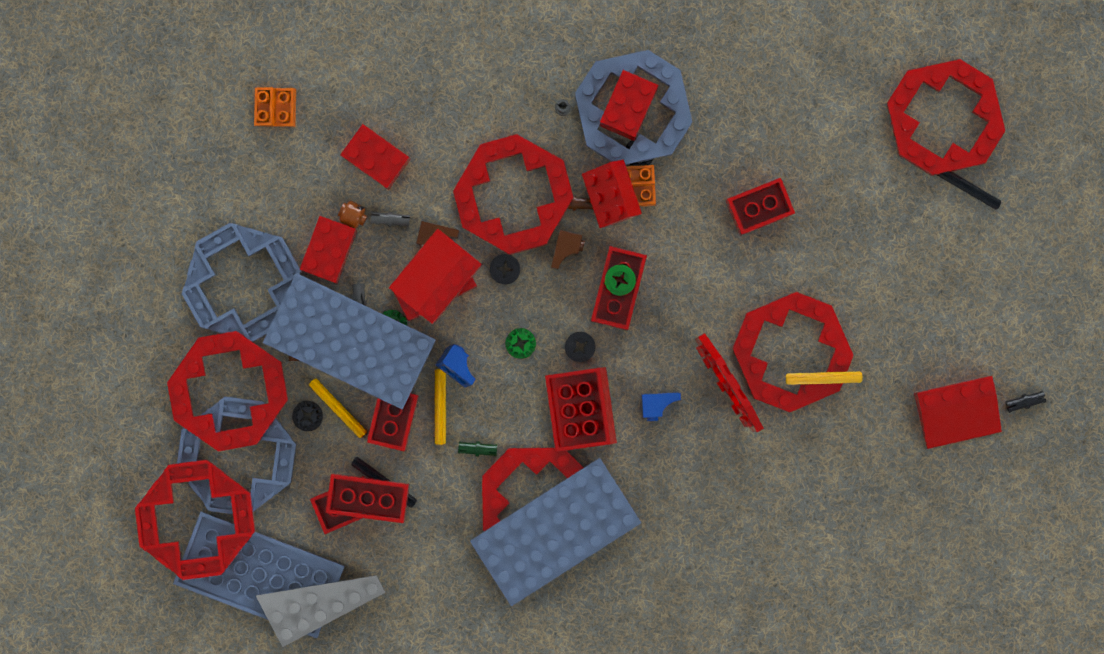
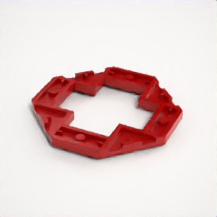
(955, 157)
(477, 174)
(776, 313)
(193, 366)
(728, 383)
(533, 458)
(220, 486)

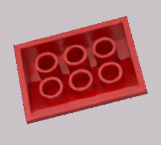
(435, 276)
(580, 409)
(958, 412)

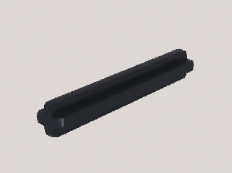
(971, 189)
(371, 473)

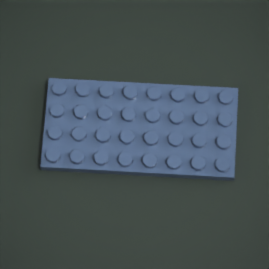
(349, 341)
(555, 531)
(258, 569)

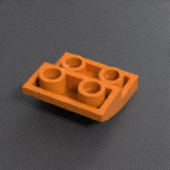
(275, 107)
(643, 184)

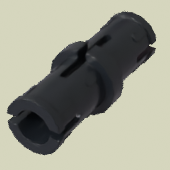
(1025, 401)

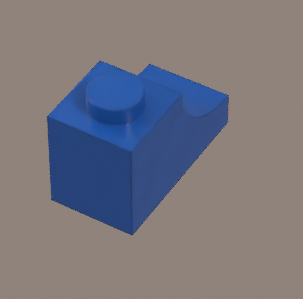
(454, 364)
(655, 404)

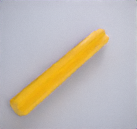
(823, 378)
(440, 407)
(338, 408)

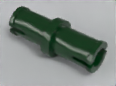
(477, 449)

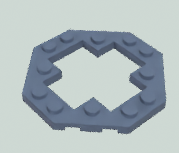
(642, 148)
(201, 271)
(261, 489)

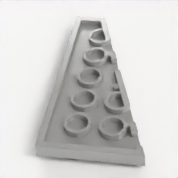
(308, 608)

